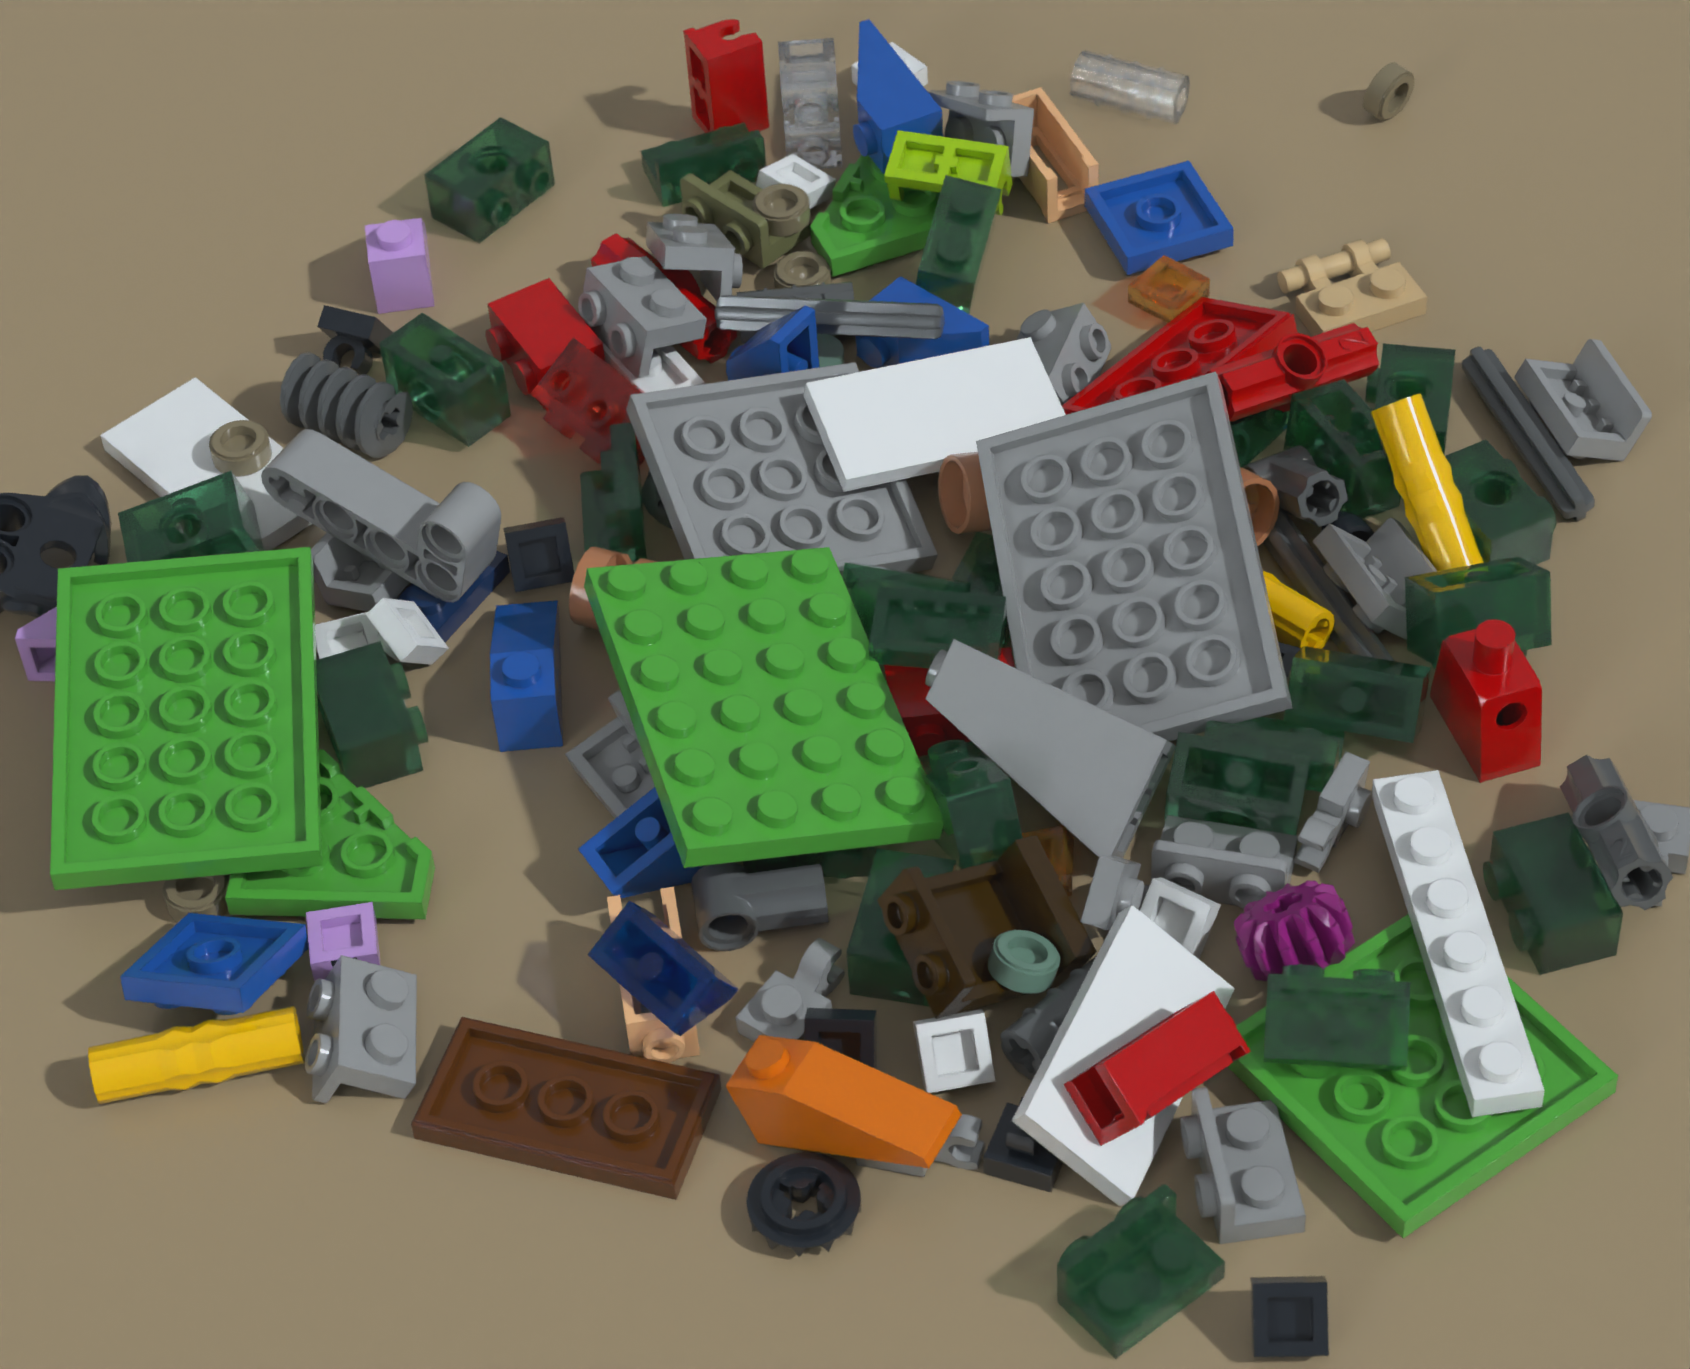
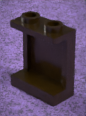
(955, 916)

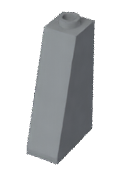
(1063, 751)

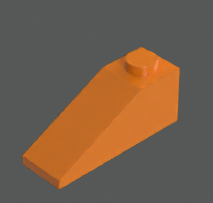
(835, 1105)

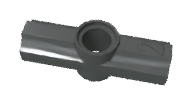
(1616, 832)

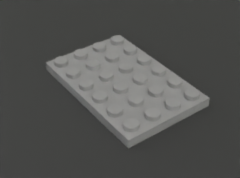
(1136, 560)

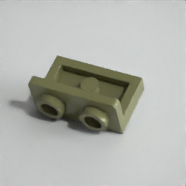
(730, 207)

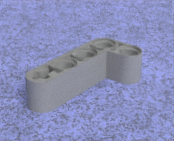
(422, 540)

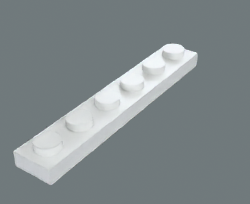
(1457, 945)

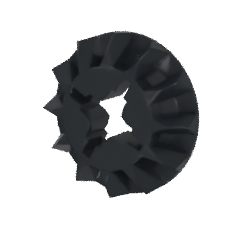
(798, 1179)

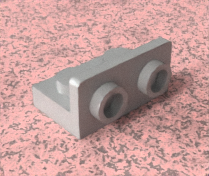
(988, 118)
(1223, 860)
(1244, 1169)

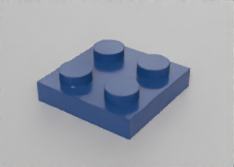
(1158, 216)
(215, 963)

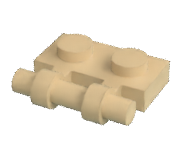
(1369, 298)

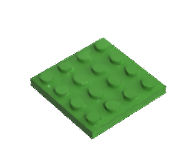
(1409, 1133)

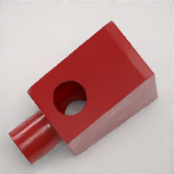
(1484, 679)

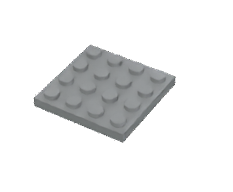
(753, 476)

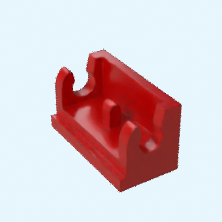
(726, 77)

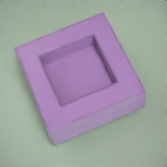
(343, 932)

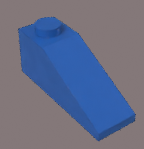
(888, 98)
(526, 676)

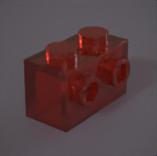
(586, 398)

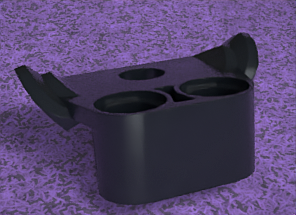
(68, 518)

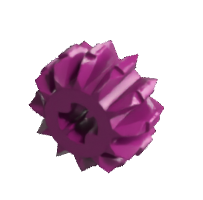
(1294, 928)

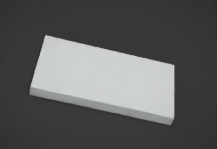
(918, 412)
(170, 451)
(1129, 989)

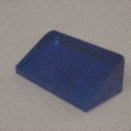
(661, 969)

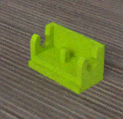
(926, 159)

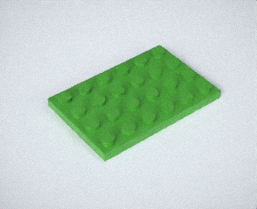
(760, 707)
(185, 719)

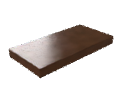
(567, 1107)

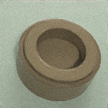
(1388, 91)
(784, 208)
(801, 269)
(240, 447)
(196, 895)

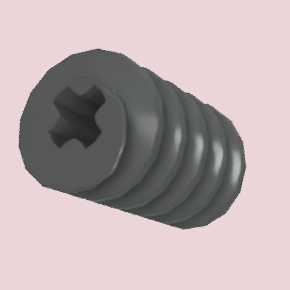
(345, 405)

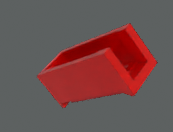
(1157, 1068)

